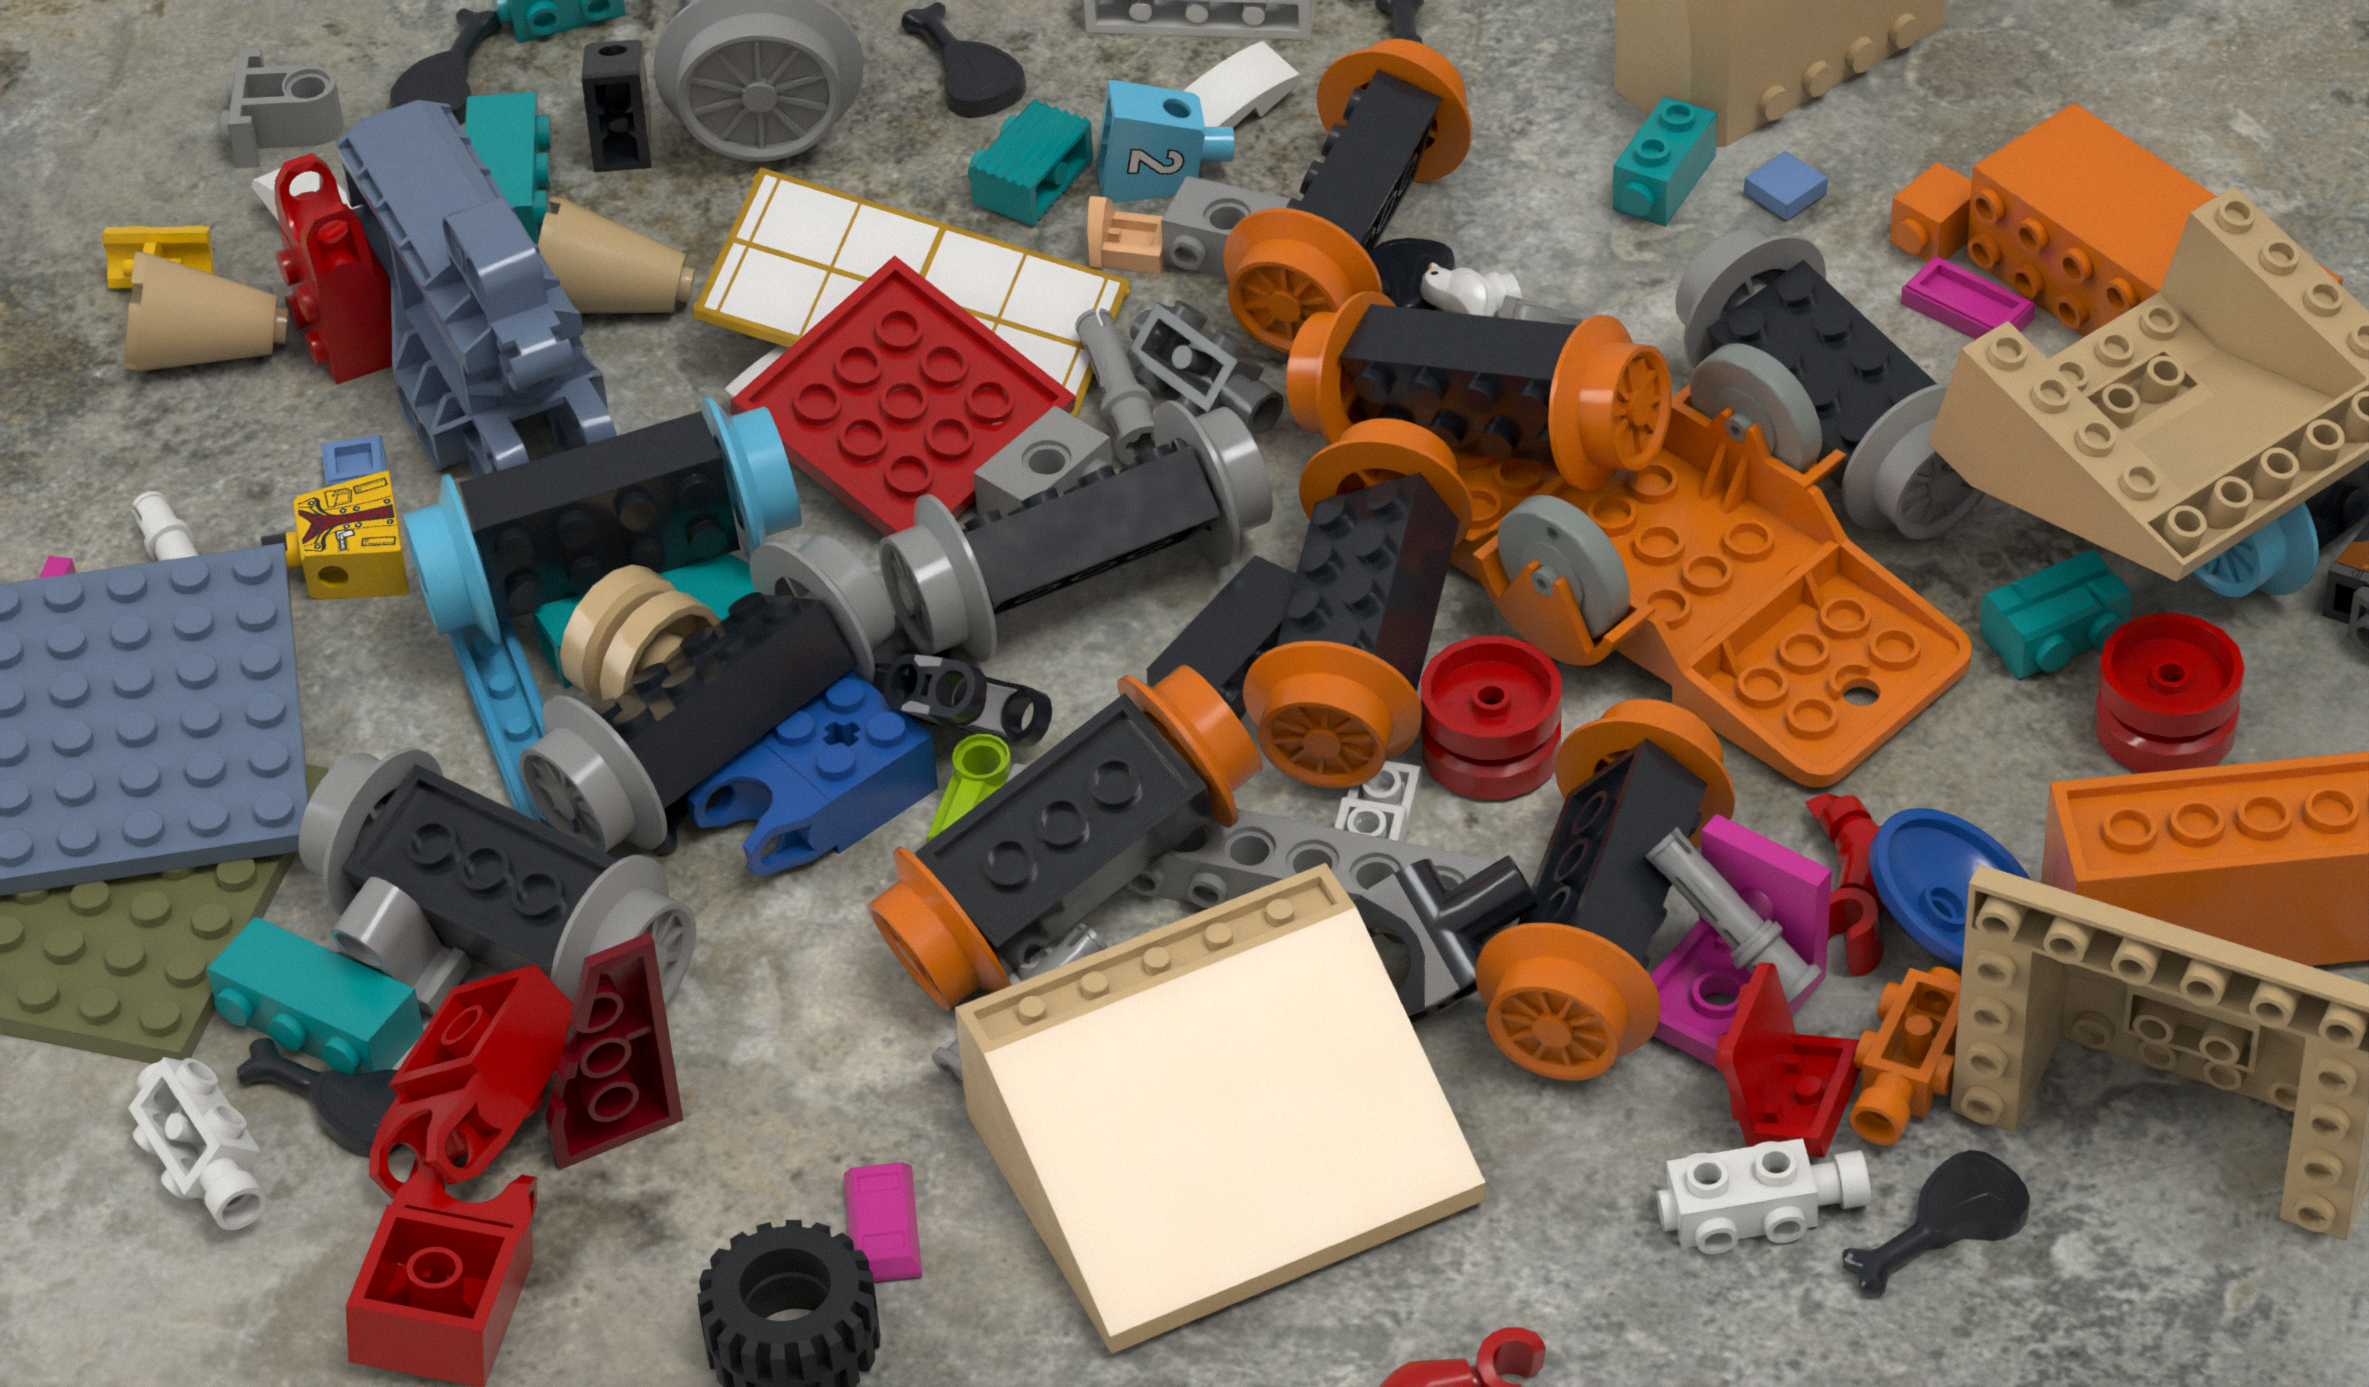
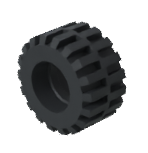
(785, 1272)

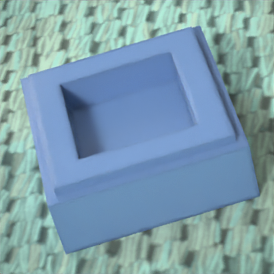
(1785, 185)
(353, 459)

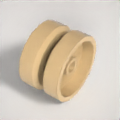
(624, 627)

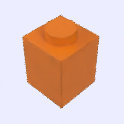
(1932, 214)

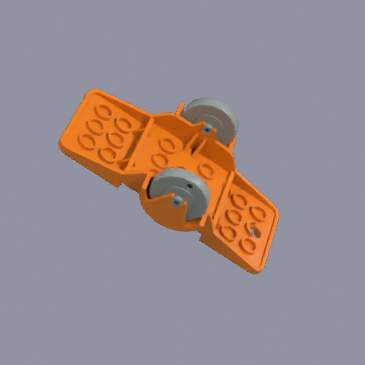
(1719, 576)

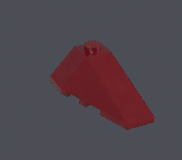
(615, 1058)

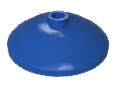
(1924, 872)

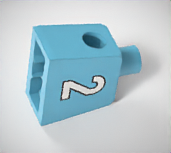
(1154, 141)

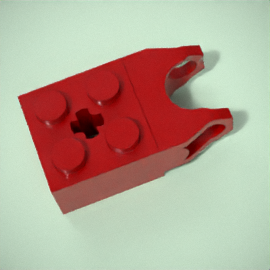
(334, 276)
(474, 1075)
(441, 1280)

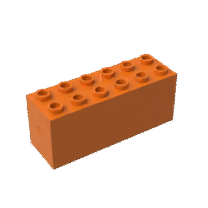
(2079, 218)
(2226, 850)

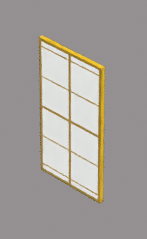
(811, 246)

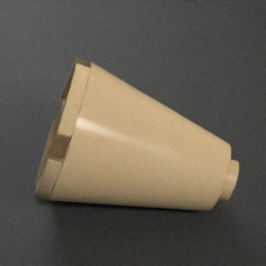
(610, 265)
(196, 317)

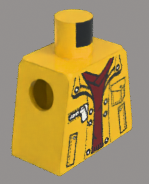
(347, 540)

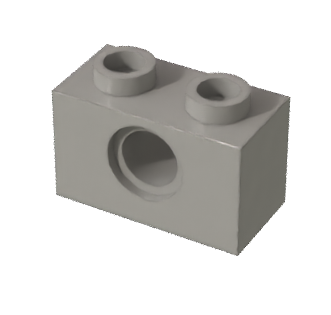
(1202, 220)
(1044, 456)

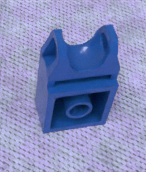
(821, 777)

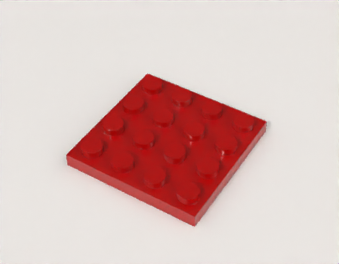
(900, 398)

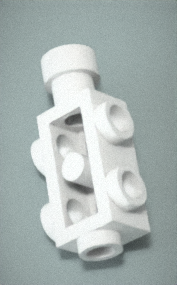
(198, 1140)
(1756, 1193)

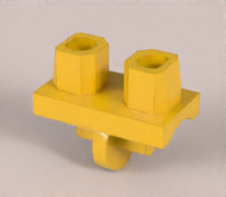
(179, 244)

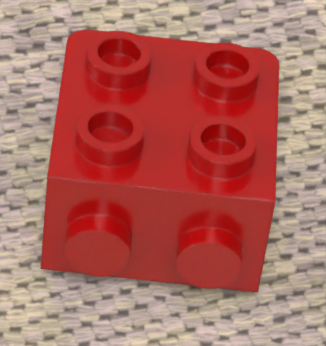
(1783, 1080)

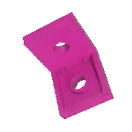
(1701, 960)

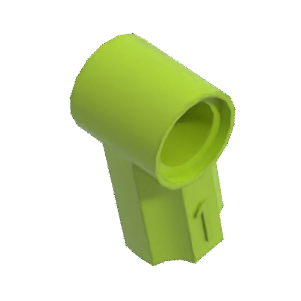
(979, 769)

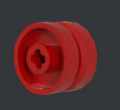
(2168, 693)
(1491, 717)

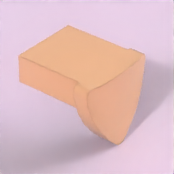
(1123, 238)

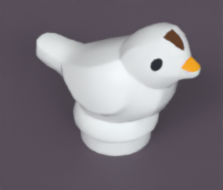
(1467, 290)

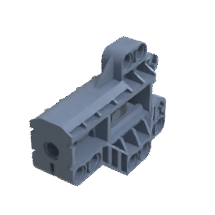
(472, 301)

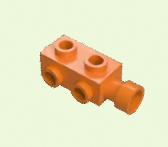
(1902, 1061)

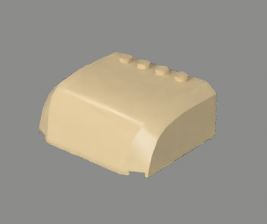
(1756, 55)

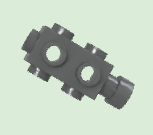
(1208, 373)

